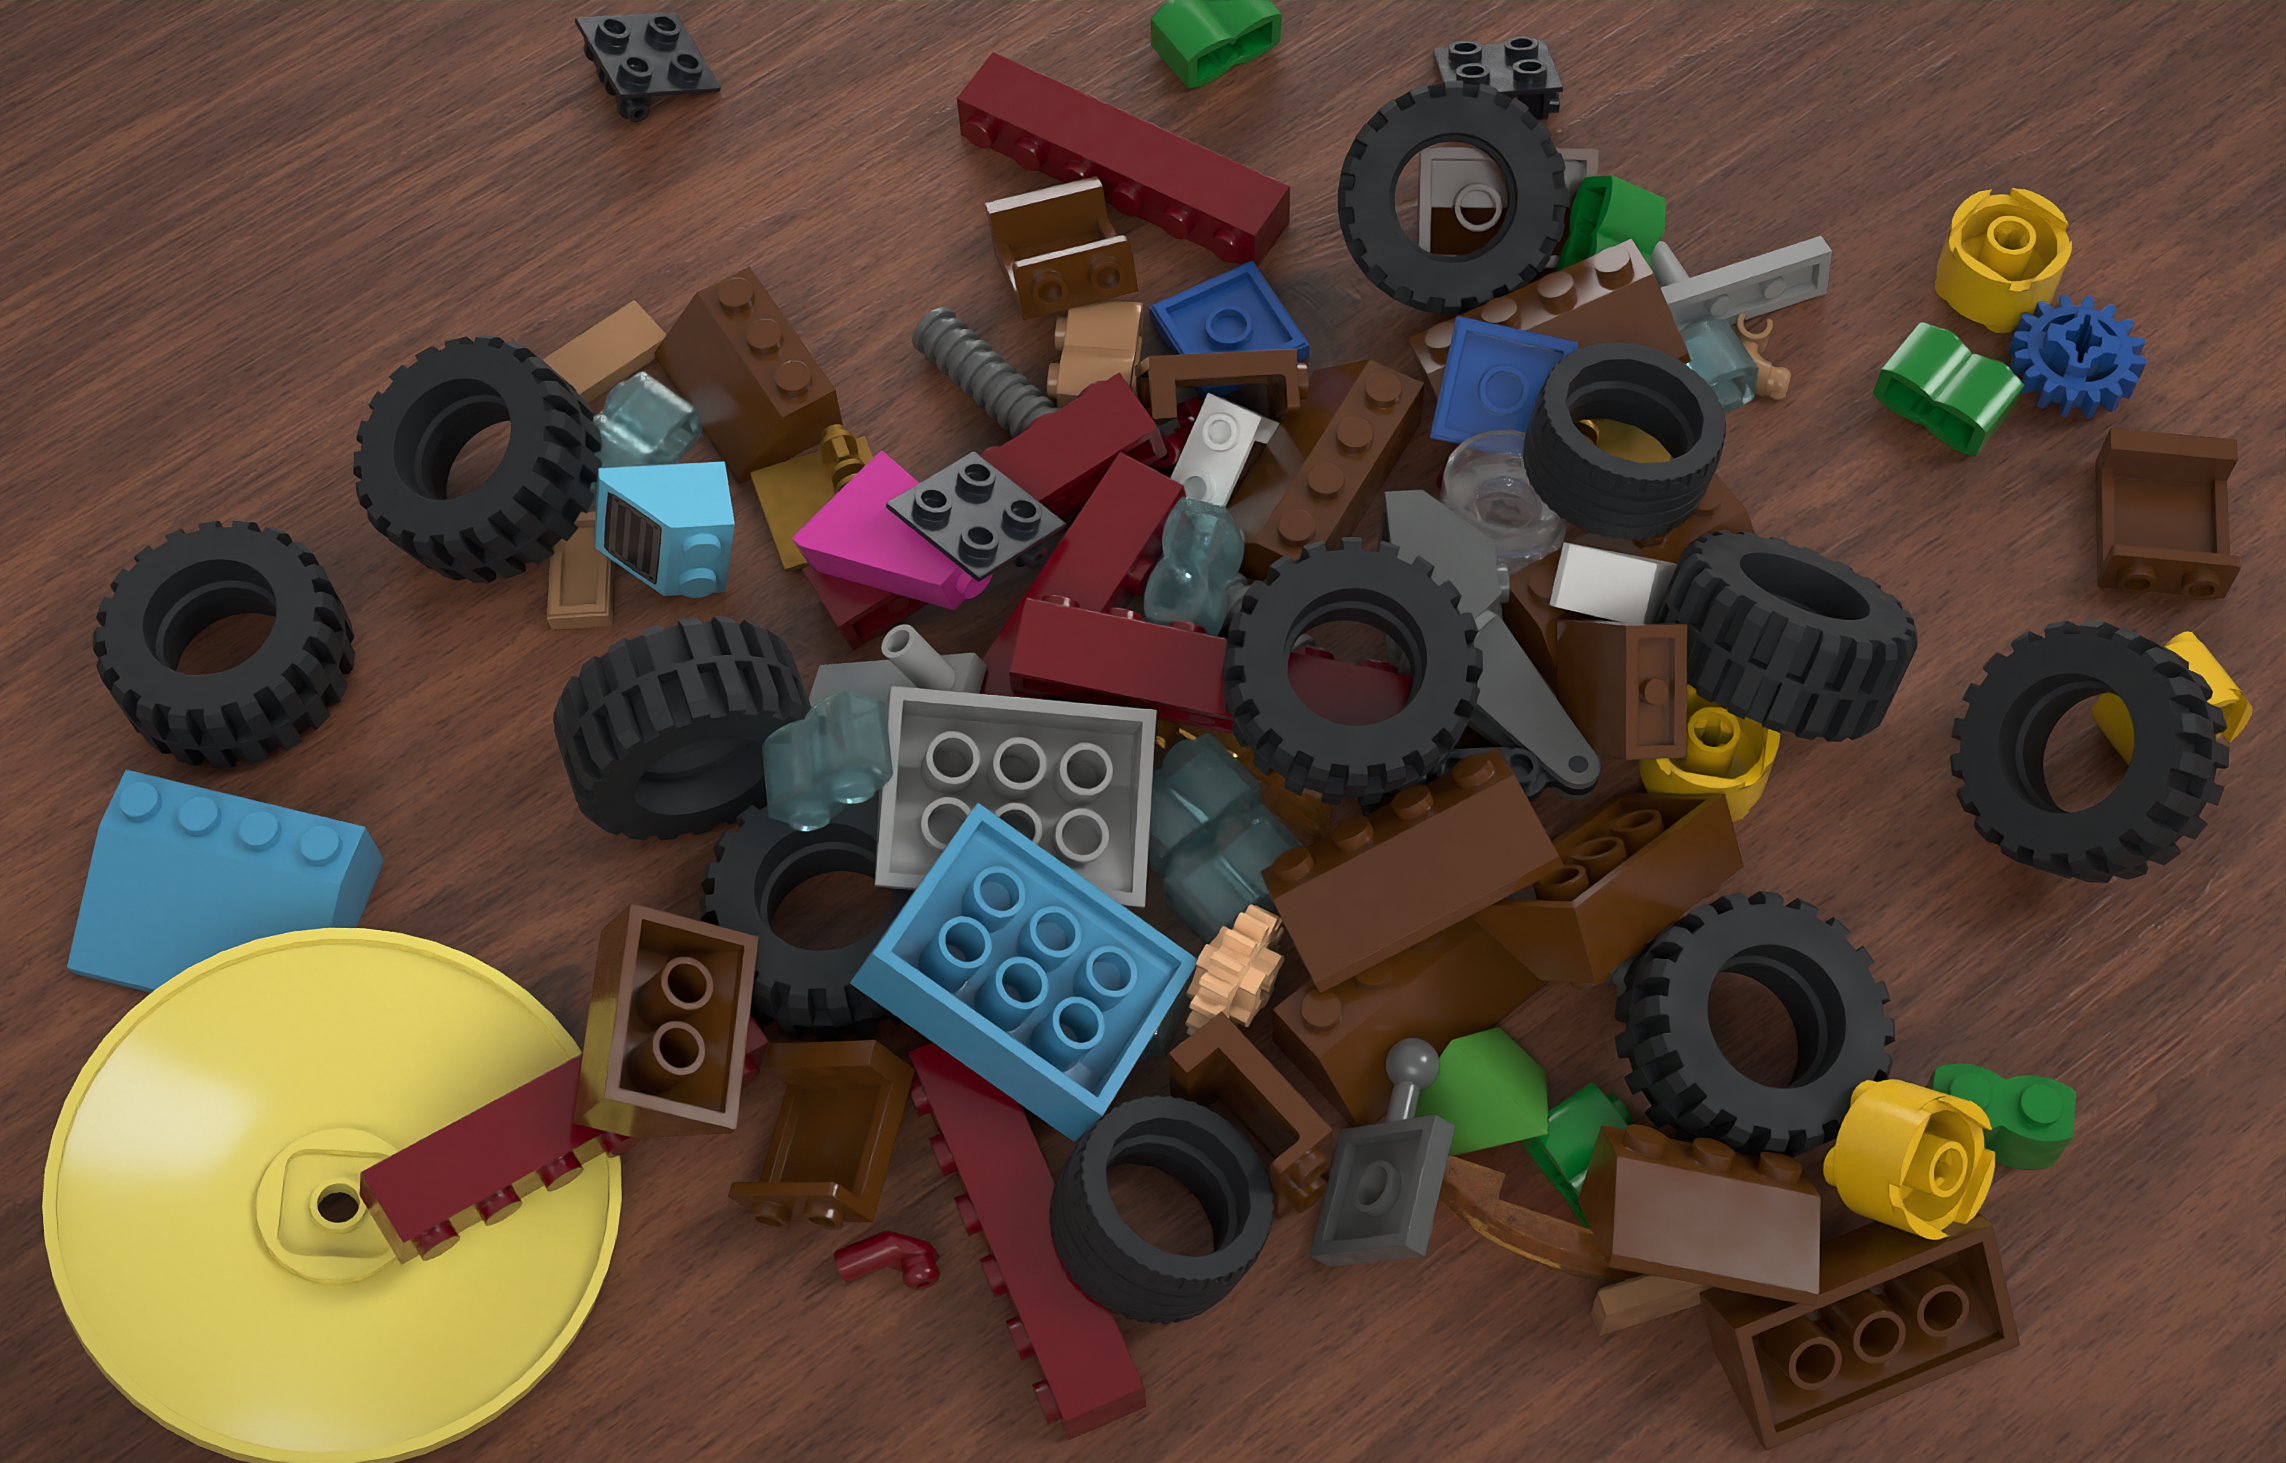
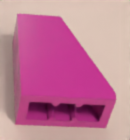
(871, 546)

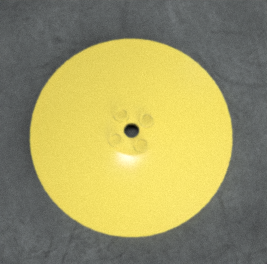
(198, 1179)

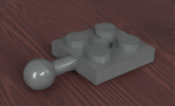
(1394, 1158)

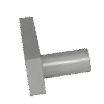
(1743, 287)
(910, 665)

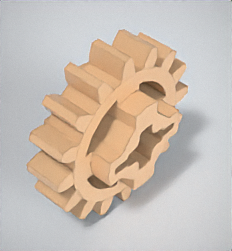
(1237, 970)

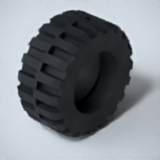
(1468, 116)
(426, 423)
(191, 586)
(1367, 590)
(1788, 635)
(675, 726)
(2170, 762)
(749, 883)
(1815, 978)

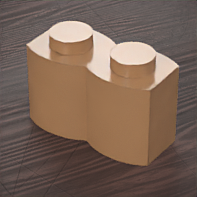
(1095, 345)

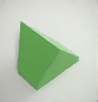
(1487, 1092)

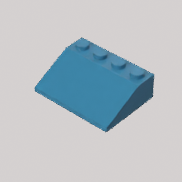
(206, 871)
(1026, 973)

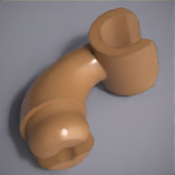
(1771, 380)

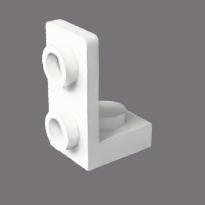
(1219, 448)

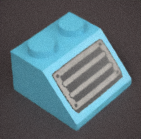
(667, 525)

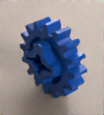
(2105, 354)

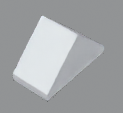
(1610, 584)

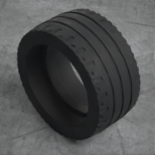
(1637, 389)
(1209, 1160)

